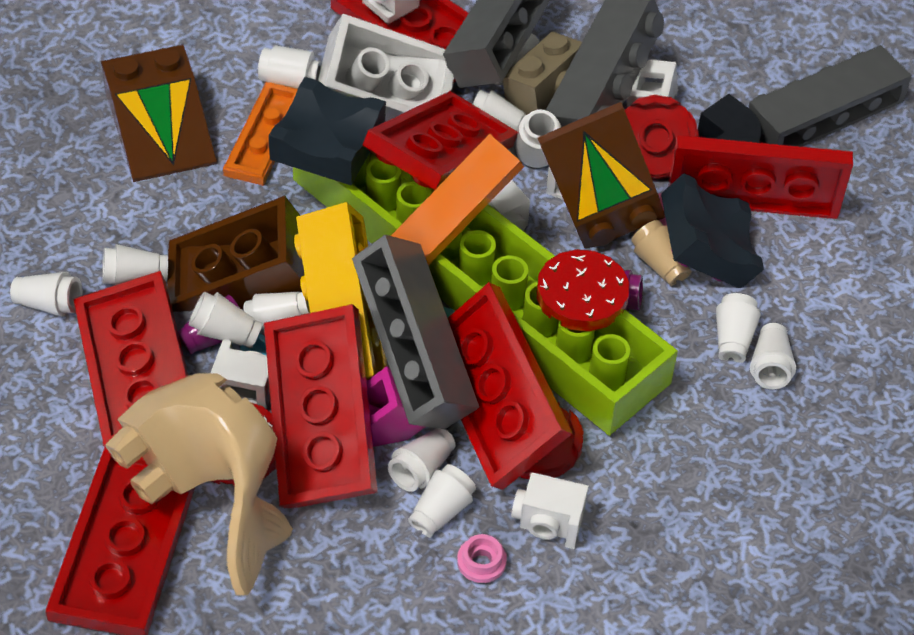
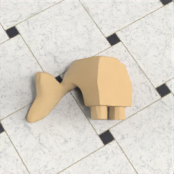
(201, 435)

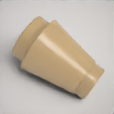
(654, 248)

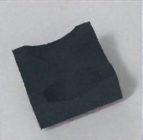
(325, 132)
(710, 232)

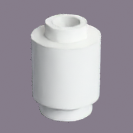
(287, 66)
(527, 144)

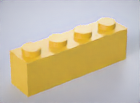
(326, 246)

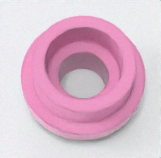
(485, 546)

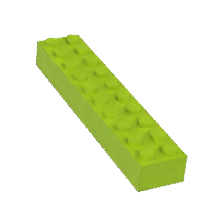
(598, 372)

